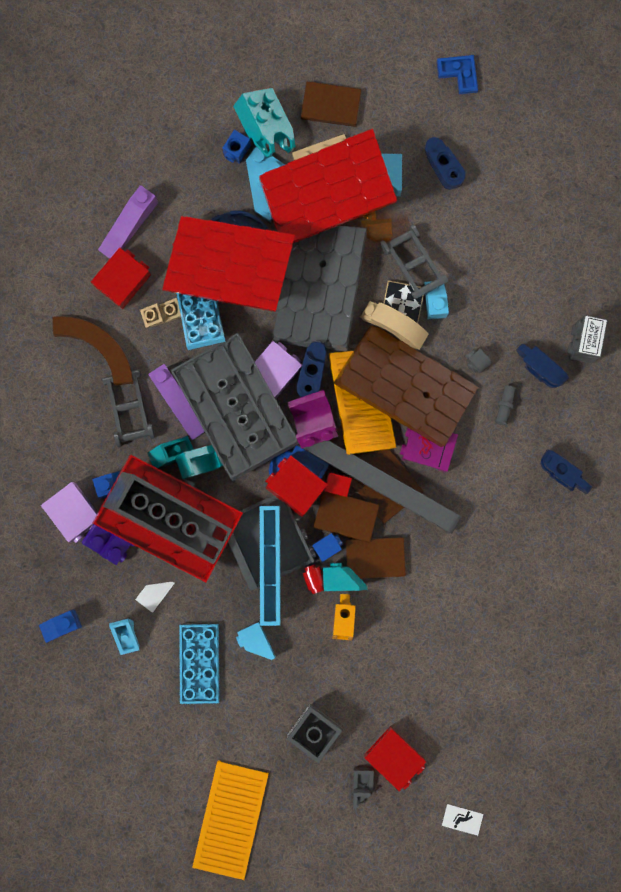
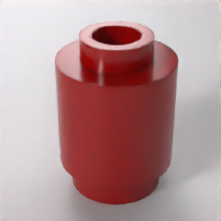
(314, 578)

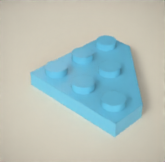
(257, 165)

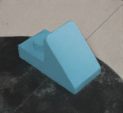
(124, 636)

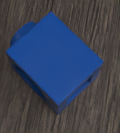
(236, 139)
(328, 546)

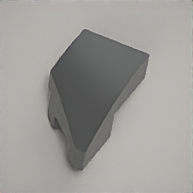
(362, 784)

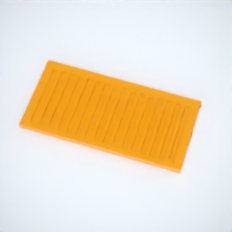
(362, 425)
(230, 820)

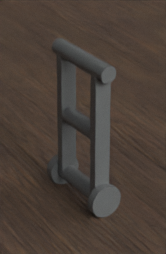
(414, 235)
(148, 428)

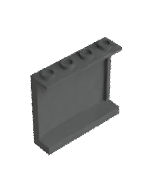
(246, 542)

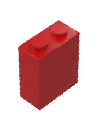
(121, 277)
(295, 485)
(395, 759)

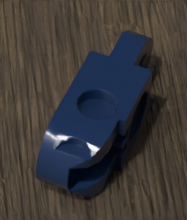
(437, 150)
(314, 355)
(542, 366)
(564, 472)

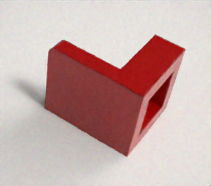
(338, 484)

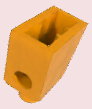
(344, 627)

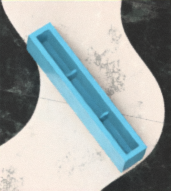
(270, 566)

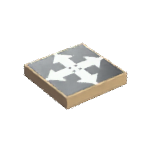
(400, 298)

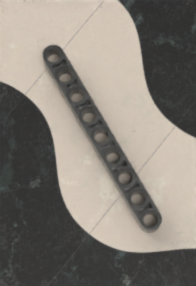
(386, 485)

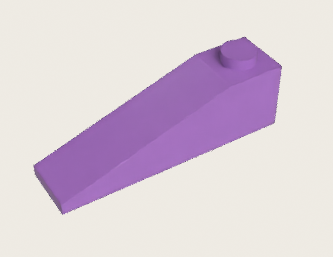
(129, 221)
(176, 400)

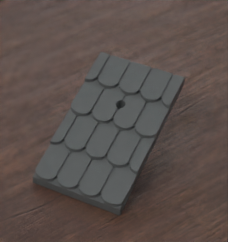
(321, 289)
(235, 406)

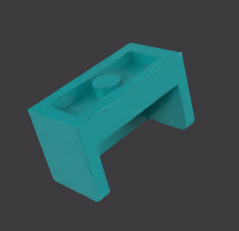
(198, 461)

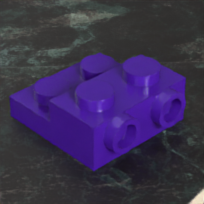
(106, 544)

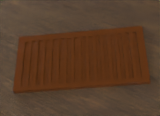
(389, 464)

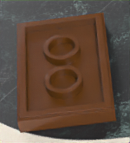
(331, 104)
(346, 516)
(376, 559)

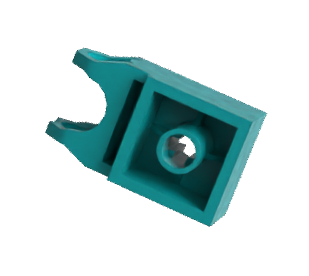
(265, 120)

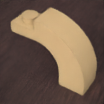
(396, 323)

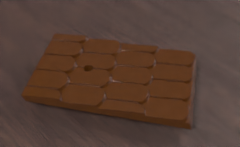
(406, 385)

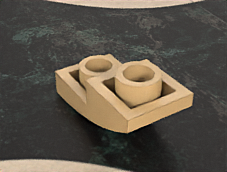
(161, 313)

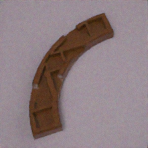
(100, 341)

